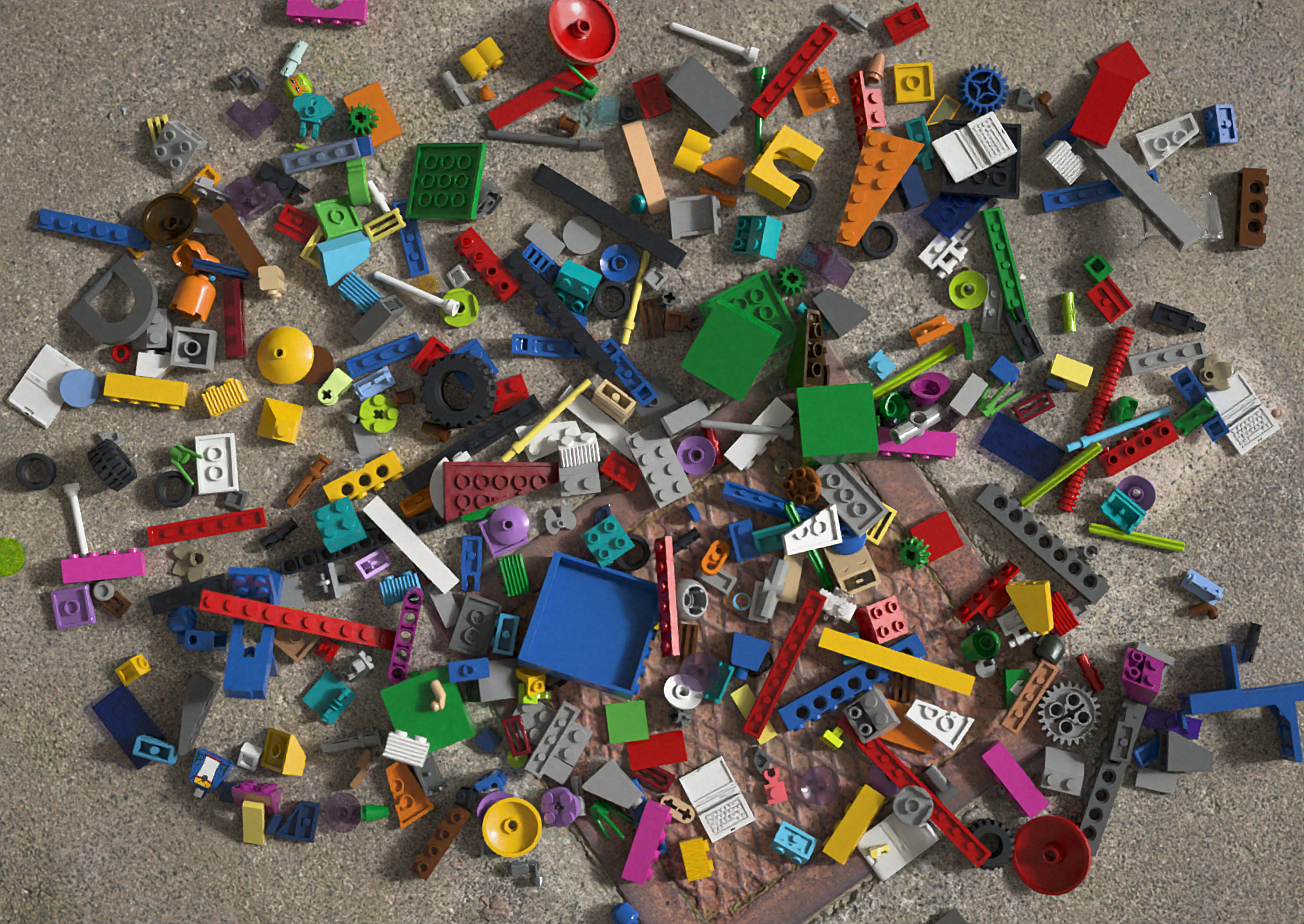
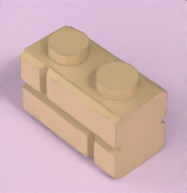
(272, 281)
(614, 401)

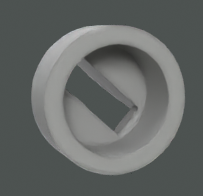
(1095, 550)

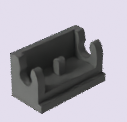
(430, 776)

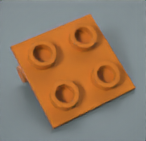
(815, 92)

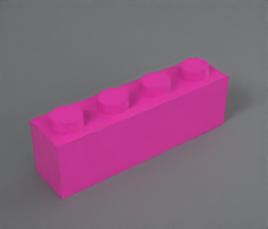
(929, 444)
(103, 566)
(1014, 779)
(646, 842)

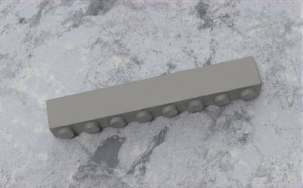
(1143, 192)

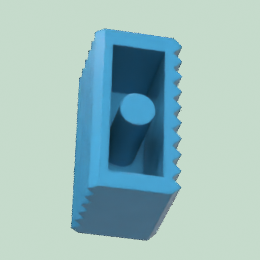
(358, 292)
(394, 590)
(156, 749)

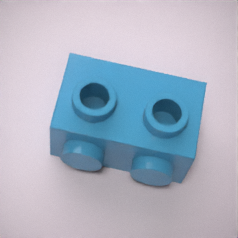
(507, 633)

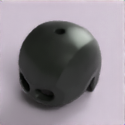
(1049, 648)

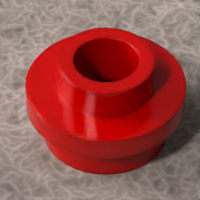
(115, 353)

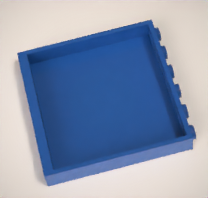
(592, 626)

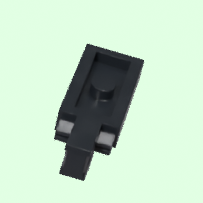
(1176, 318)

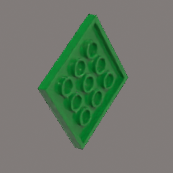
(446, 181)
(761, 299)

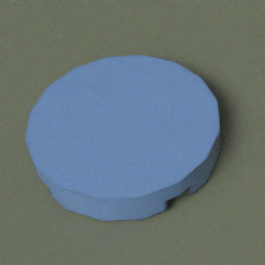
(79, 388)

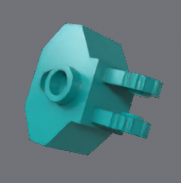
(313, 114)

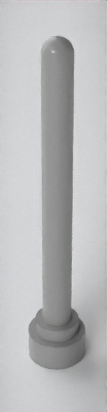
(784, 431)

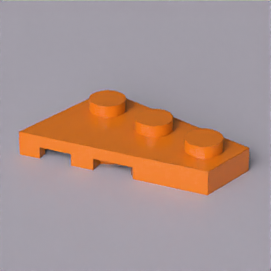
(407, 793)

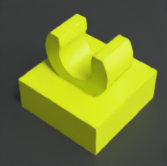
(832, 738)

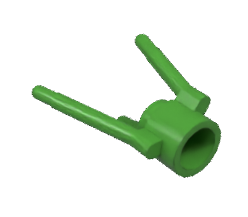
(987, 405)
(181, 455)

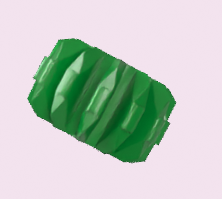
(356, 114)
(796, 275)
(916, 560)

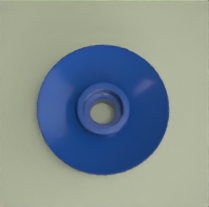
(617, 253)
(850, 543)

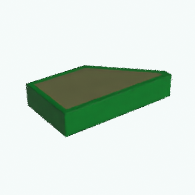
(967, 341)

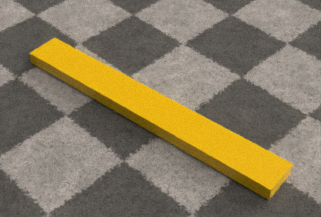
(896, 661)

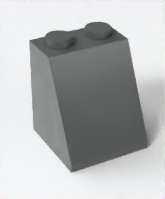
(500, 685)

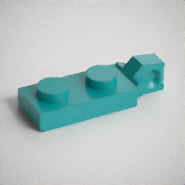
(919, 132)

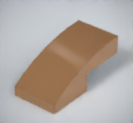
(364, 764)

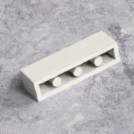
(751, 443)

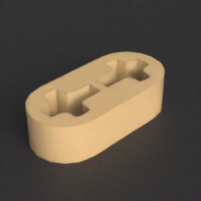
(680, 804)

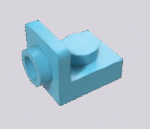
(879, 364)

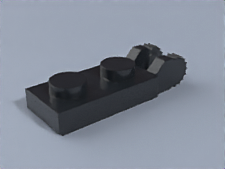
(284, 182)
(1023, 336)

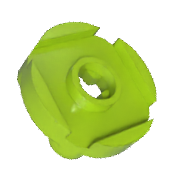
(468, 314)
(378, 425)

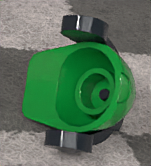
(894, 408)
(981, 645)

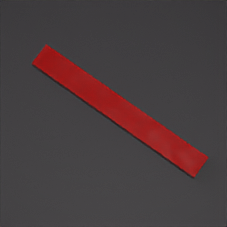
(784, 663)

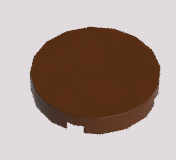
(322, 366)

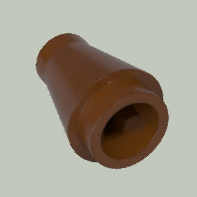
(436, 431)

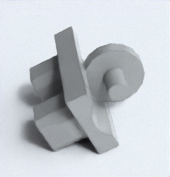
(336, 589)
(357, 667)

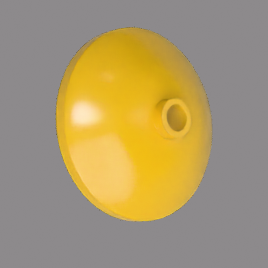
(294, 361)
(516, 840)

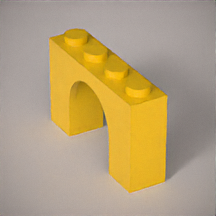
(767, 179)

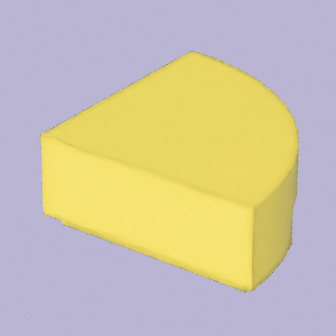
(878, 850)

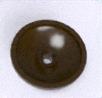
(163, 214)

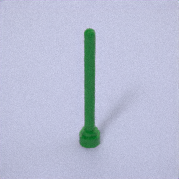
(759, 75)

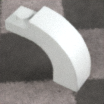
(436, 482)

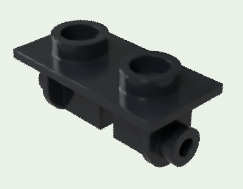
(467, 795)

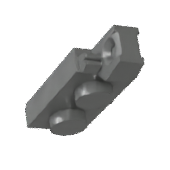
(1124, 736)

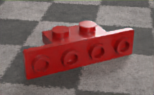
(866, 106)
(990, 597)

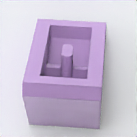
(372, 564)

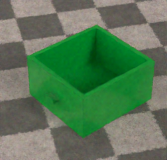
(730, 349)
(836, 424)
(411, 710)

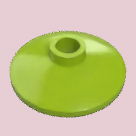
(973, 297)

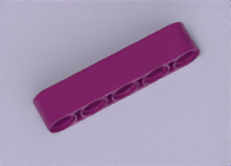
(405, 643)

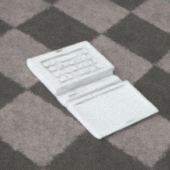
(974, 147)
(39, 388)
(1243, 414)
(717, 799)
(903, 842)

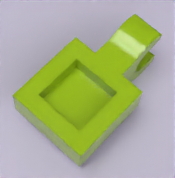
(523, 698)

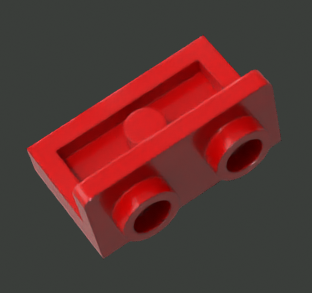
(621, 471)

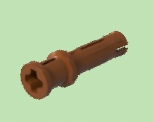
(313, 473)

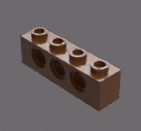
(1243, 237)
(441, 840)

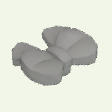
(566, 520)

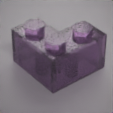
(253, 201)
(826, 263)

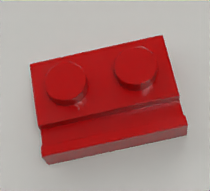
(906, 24)
(652, 96)
(296, 224)
(1109, 300)
(510, 393)

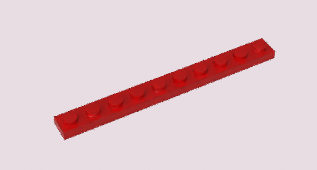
(296, 620)
(903, 777)

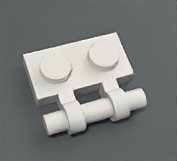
(937, 250)
(1010, 624)

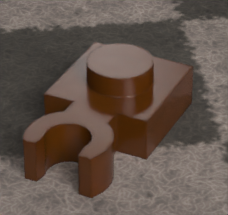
(675, 321)

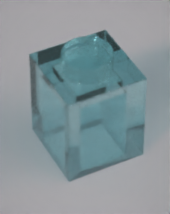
(609, 110)

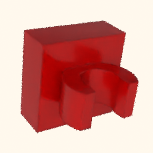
(327, 649)

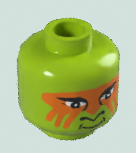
(297, 85)

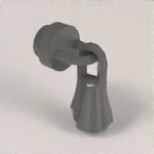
(255, 82)
(519, 868)

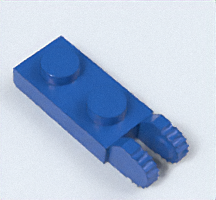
(471, 560)

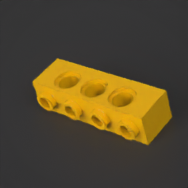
(394, 472)

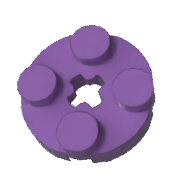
(566, 799)

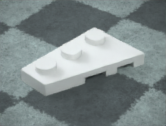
(1166, 138)
(545, 441)
(814, 532)
(940, 724)

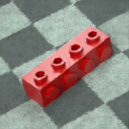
(490, 267)
(1137, 447)

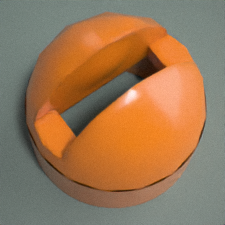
(486, 94)

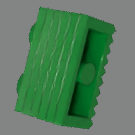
(514, 575)

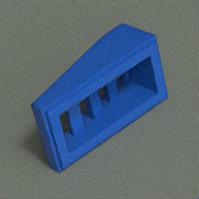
(554, 272)

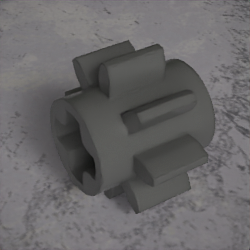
(674, 296)
(679, 718)

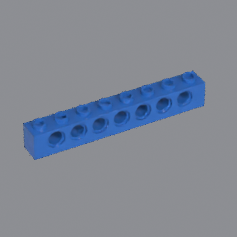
(788, 711)

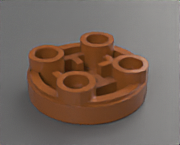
(802, 485)

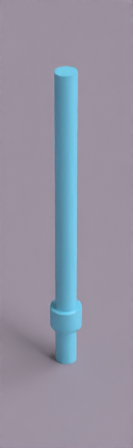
(1086, 441)

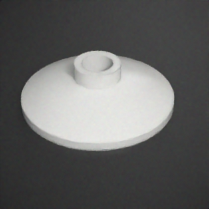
(675, 687)

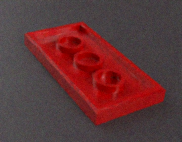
(1102, 107)

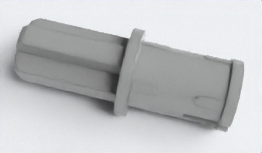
(850, 17)
(454, 89)
(576, 783)

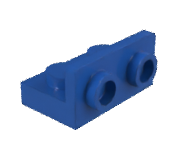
(1220, 124)
(742, 540)
(488, 780)

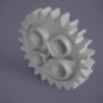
(1077, 729)

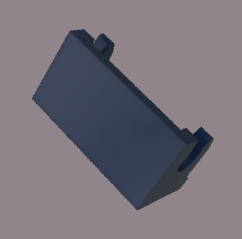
(912, 190)

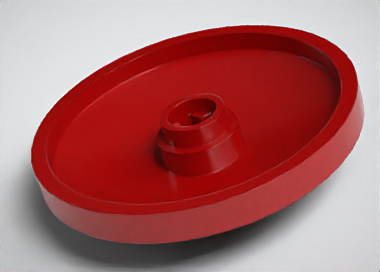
(582, 30)
(1051, 855)

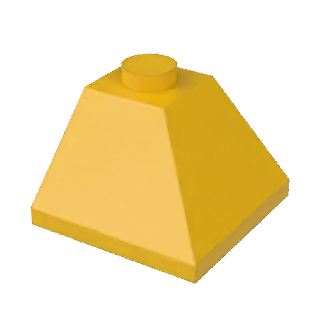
(280, 420)
(283, 753)

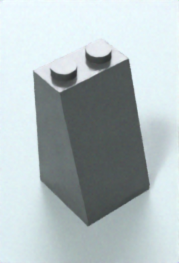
(704, 97)

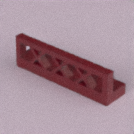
(234, 319)

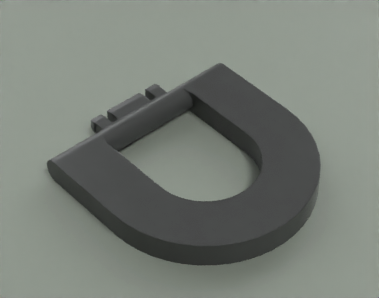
(139, 318)

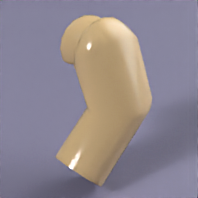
(440, 696)

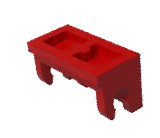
(431, 351)

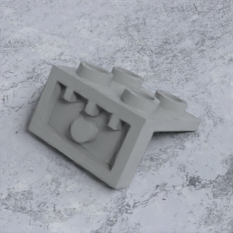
(176, 146)

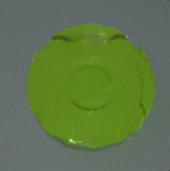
(11, 556)

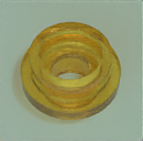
(422, 284)

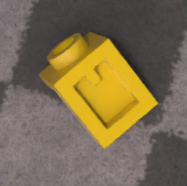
(133, 669)
(534, 680)

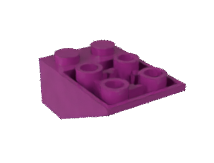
(265, 793)

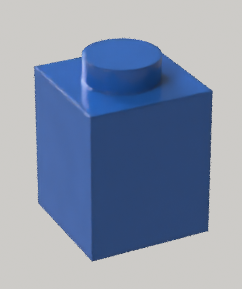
(1003, 371)

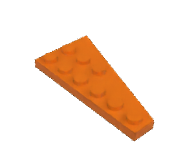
(878, 172)

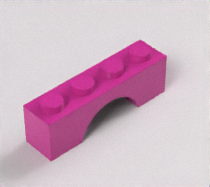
(348, 12)

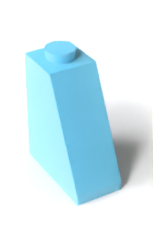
(342, 255)

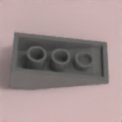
(198, 700)

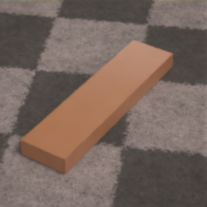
(1029, 696)

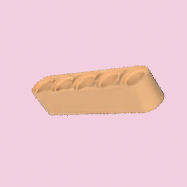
(645, 167)

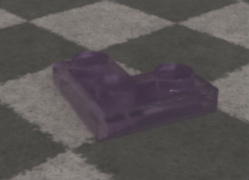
(254, 121)

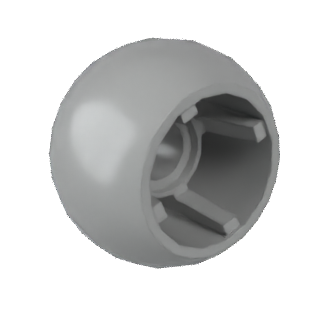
(690, 600)

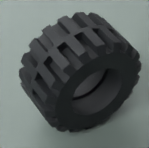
(112, 465)
(1005, 839)

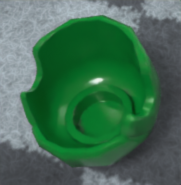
(1123, 409)

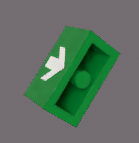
(1012, 683)

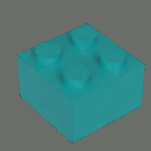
(339, 524)

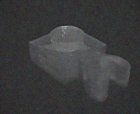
(838, 602)

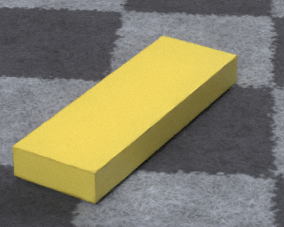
(745, 700)
(253, 822)

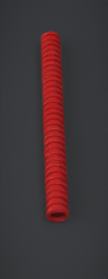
(1098, 412)

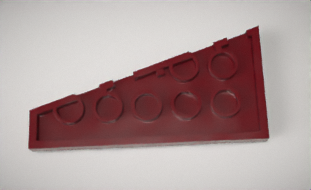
(483, 484)

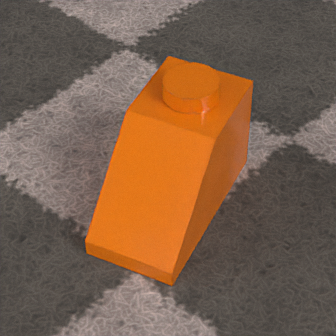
(726, 170)

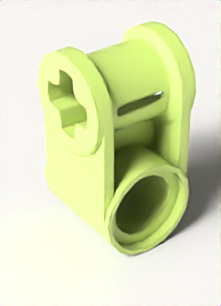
(336, 386)

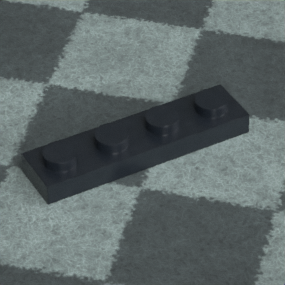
(187, 594)

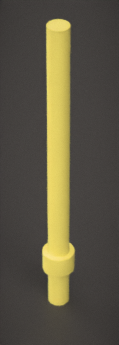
(629, 323)
(517, 446)

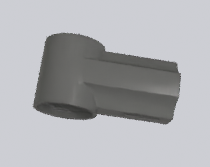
(942, 787)

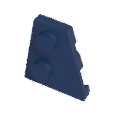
(302, 822)

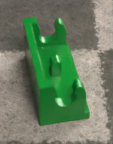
(1195, 416)

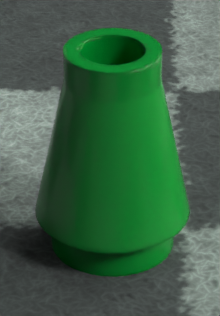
(373, 812)

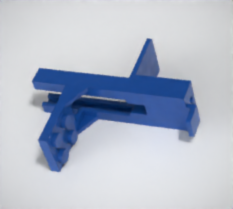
(250, 668)
(1278, 698)

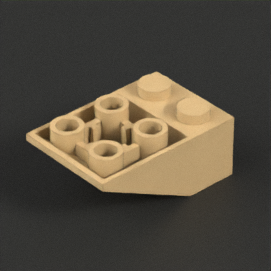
(853, 571)

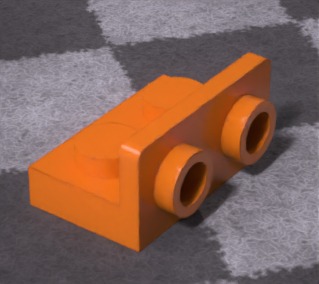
(930, 330)

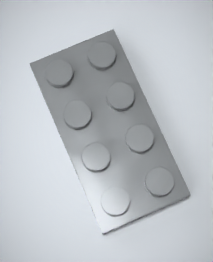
(658, 464)
(853, 499)
(536, 721)

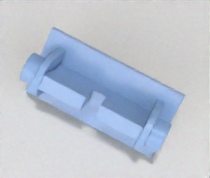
(374, 384)
(1202, 587)

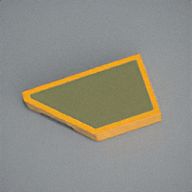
(945, 110)

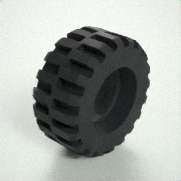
(484, 390)

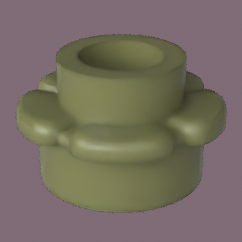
(778, 463)

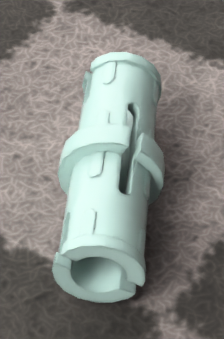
(294, 58)

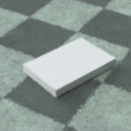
(218, 467)

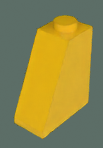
(1033, 604)

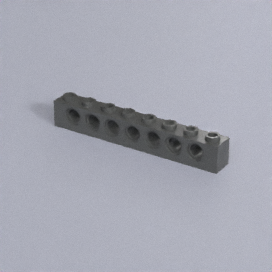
(1099, 582)
(1110, 786)

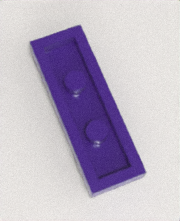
(1166, 720)

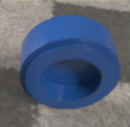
(693, 512)

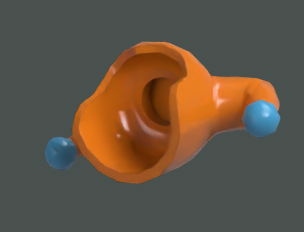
(186, 252)

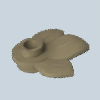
(1218, 371)
(188, 564)

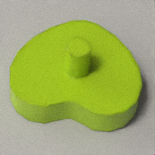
(518, 761)

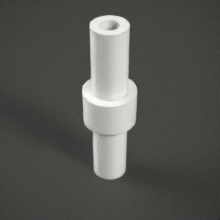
(378, 198)

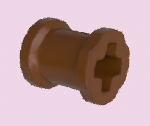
(568, 124)
(404, 397)

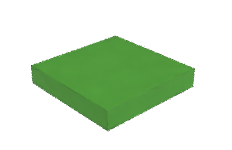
(337, 217)
(627, 721)

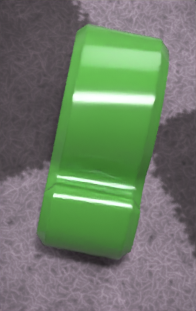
(357, 181)

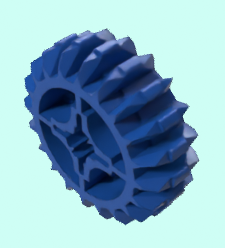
(976, 87)

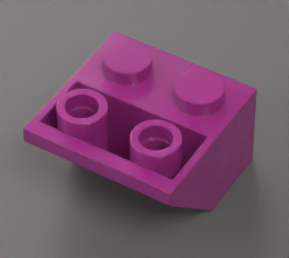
(1141, 675)

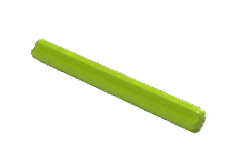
(913, 371)
(1059, 475)
(1136, 537)

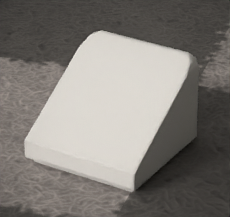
(461, 275)
(249, 756)

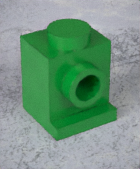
(1103, 267)

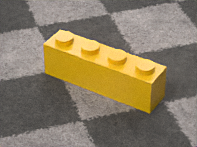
(146, 390)
(854, 824)

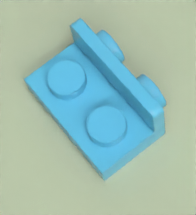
(793, 843)

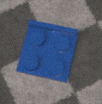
(474, 348)

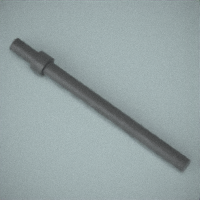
(583, 143)

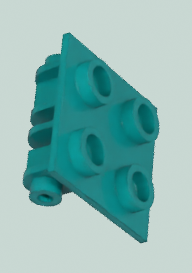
(607, 541)
(329, 697)

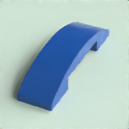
(544, 347)
(629, 374)
(1193, 392)

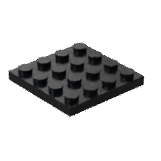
(997, 180)

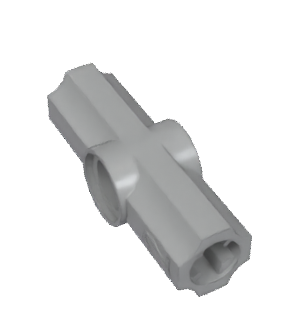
(917, 424)
(772, 588)

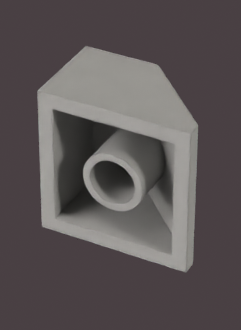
(158, 334)
(194, 348)
(579, 479)
(1061, 771)

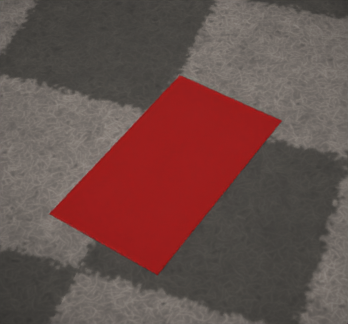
(657, 750)

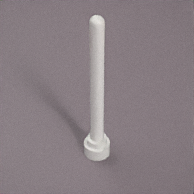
(749, 53)
(449, 306)
(72, 492)

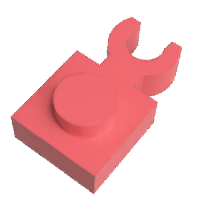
(774, 789)

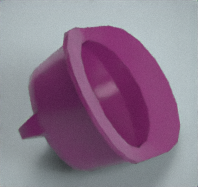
(929, 388)

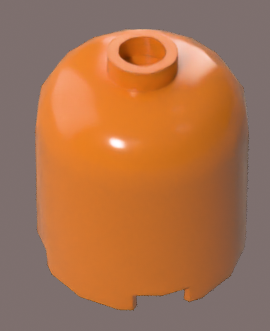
(194, 298)

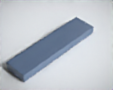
(320, 155)

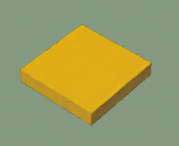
(913, 83)

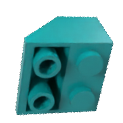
(756, 236)
(576, 286)

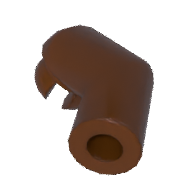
(1204, 608)

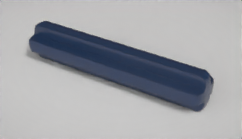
(219, 268)

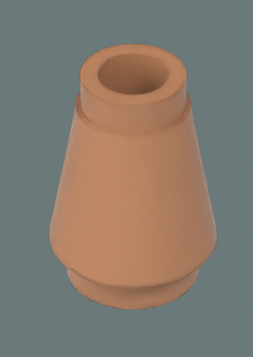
(874, 70)

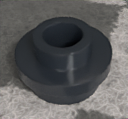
(628, 107)

